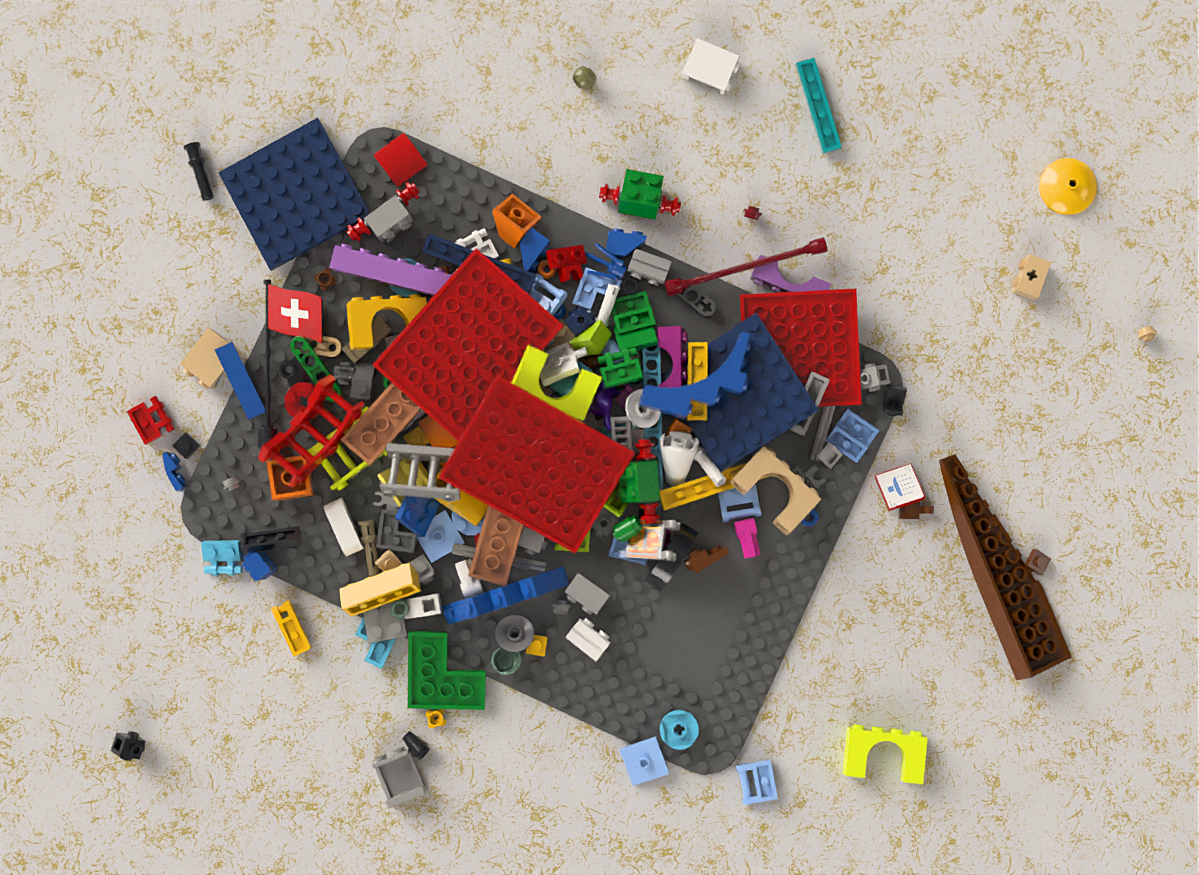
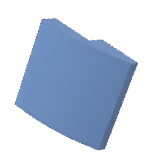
(852, 435)

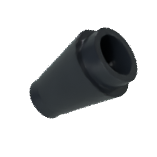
(416, 745)

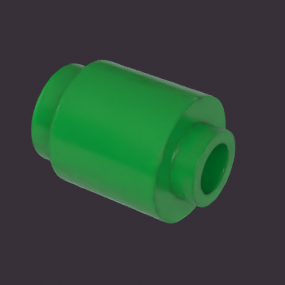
(627, 528)

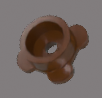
(325, 274)

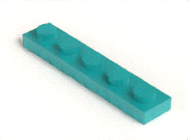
(818, 105)

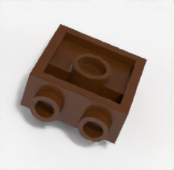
(699, 559)

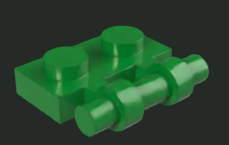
(622, 372)

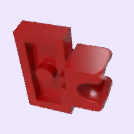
(568, 262)

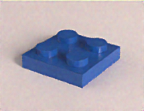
(417, 513)

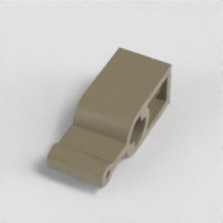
(380, 331)

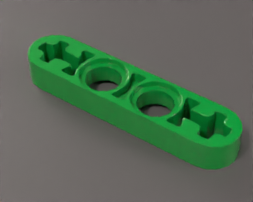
(319, 365)

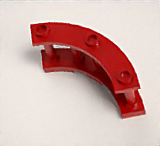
(302, 422)

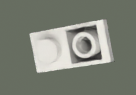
(424, 606)

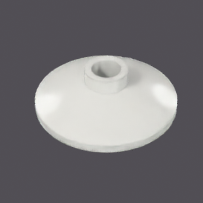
(642, 419)

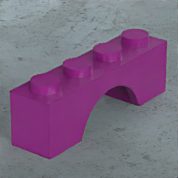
(673, 340)

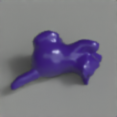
(602, 403)

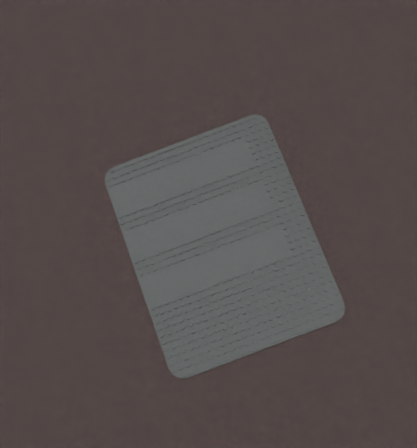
(692, 647)

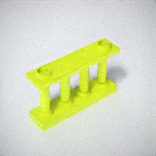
(341, 483)

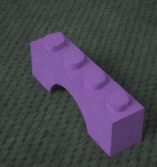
(770, 276)

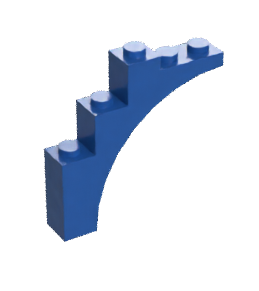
(677, 400)
(505, 595)

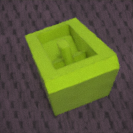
(592, 338)
(614, 503)

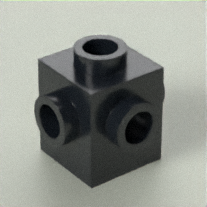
(128, 745)

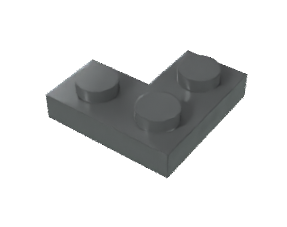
(390, 537)

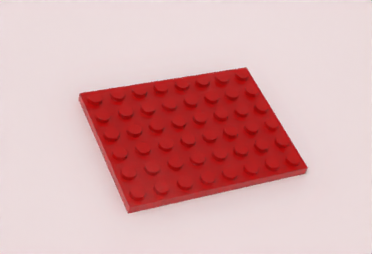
(463, 340)
(536, 464)

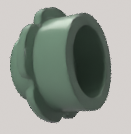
(394, 609)

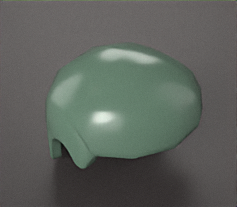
(505, 661)

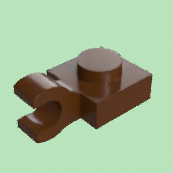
(913, 510)

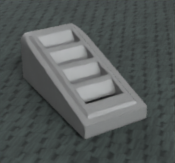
(628, 428)

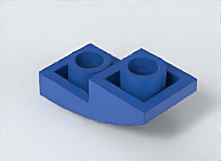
(171, 466)

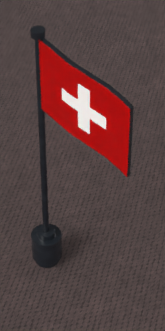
(293, 315)

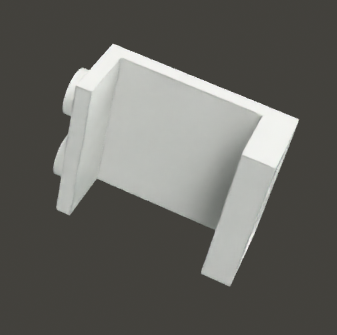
(711, 65)

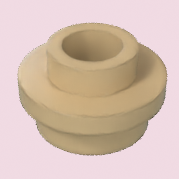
(1147, 333)

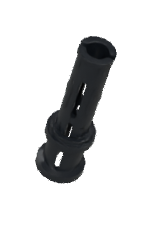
(197, 162)

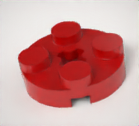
(293, 396)

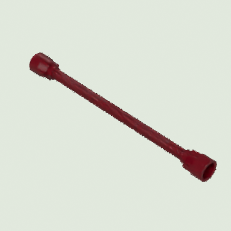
(814, 247)

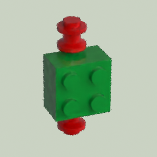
(640, 195)
(641, 482)

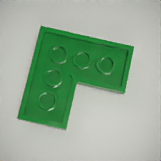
(433, 684)

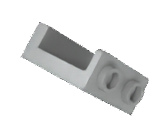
(399, 777)

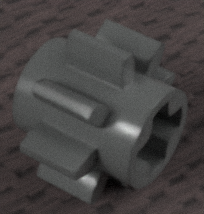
(344, 373)

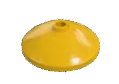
(1059, 194)

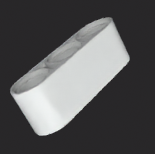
(343, 527)

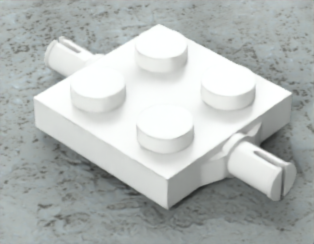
(560, 363)

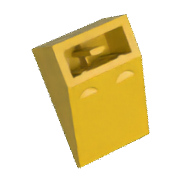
(466, 507)

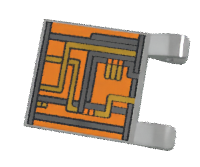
(650, 541)

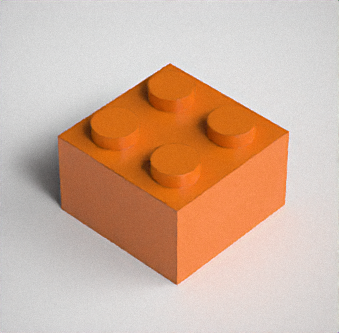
(281, 478)

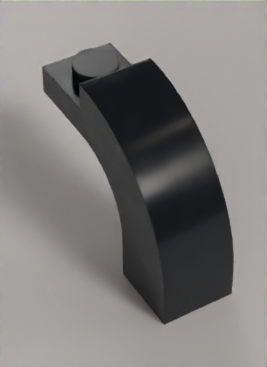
(680, 545)

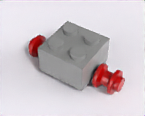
(388, 218)

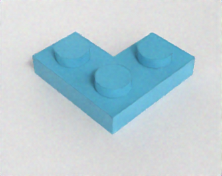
(379, 650)

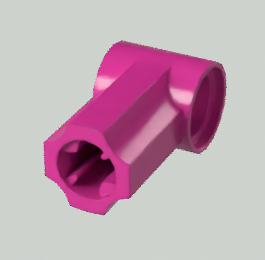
(747, 532)

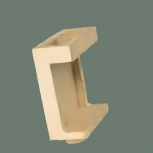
(203, 360)

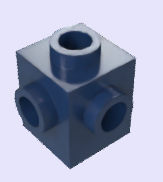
(575, 315)

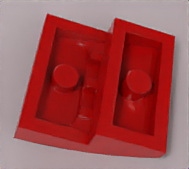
(400, 159)

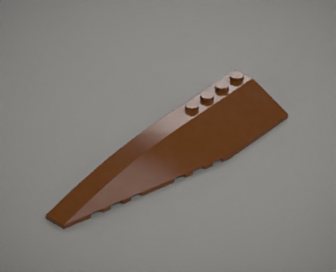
(1006, 586)

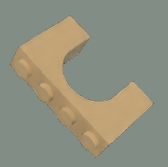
(801, 499)

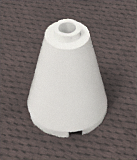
(677, 456)

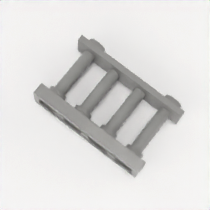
(416, 454)

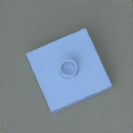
(440, 537)
(644, 761)

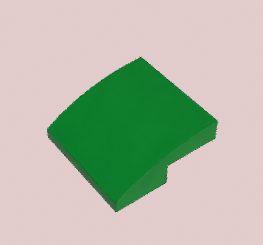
(632, 313)
(638, 338)

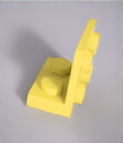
(403, 477)

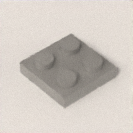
(382, 625)

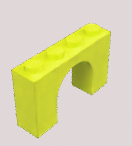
(575, 402)
(861, 740)

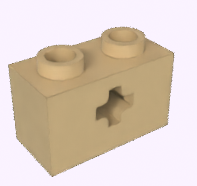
(1038, 268)

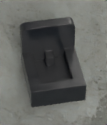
(894, 400)

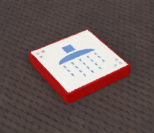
(899, 487)

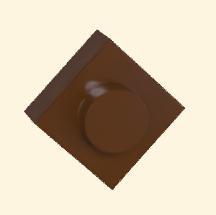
(1037, 562)

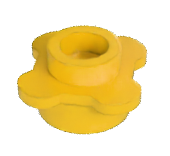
(432, 723)

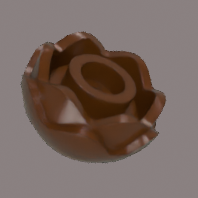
(591, 360)

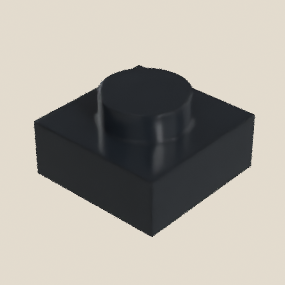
(186, 445)

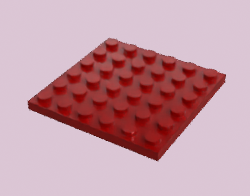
(815, 335)

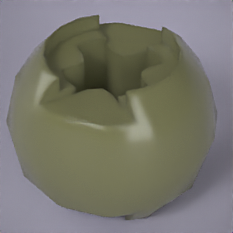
(584, 78)

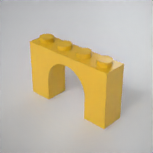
(361, 313)

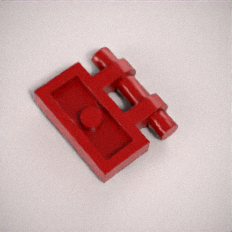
(145, 423)

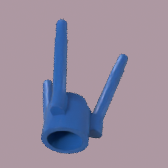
(615, 268)

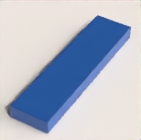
(240, 380)

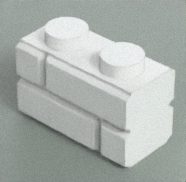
(588, 639)

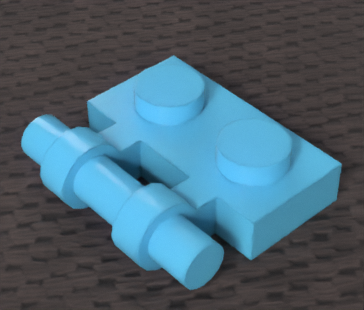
(222, 551)

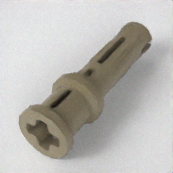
(372, 538)

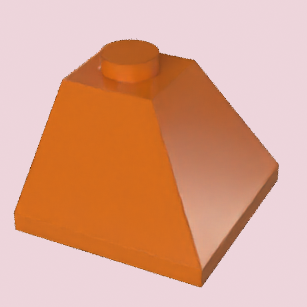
(514, 220)

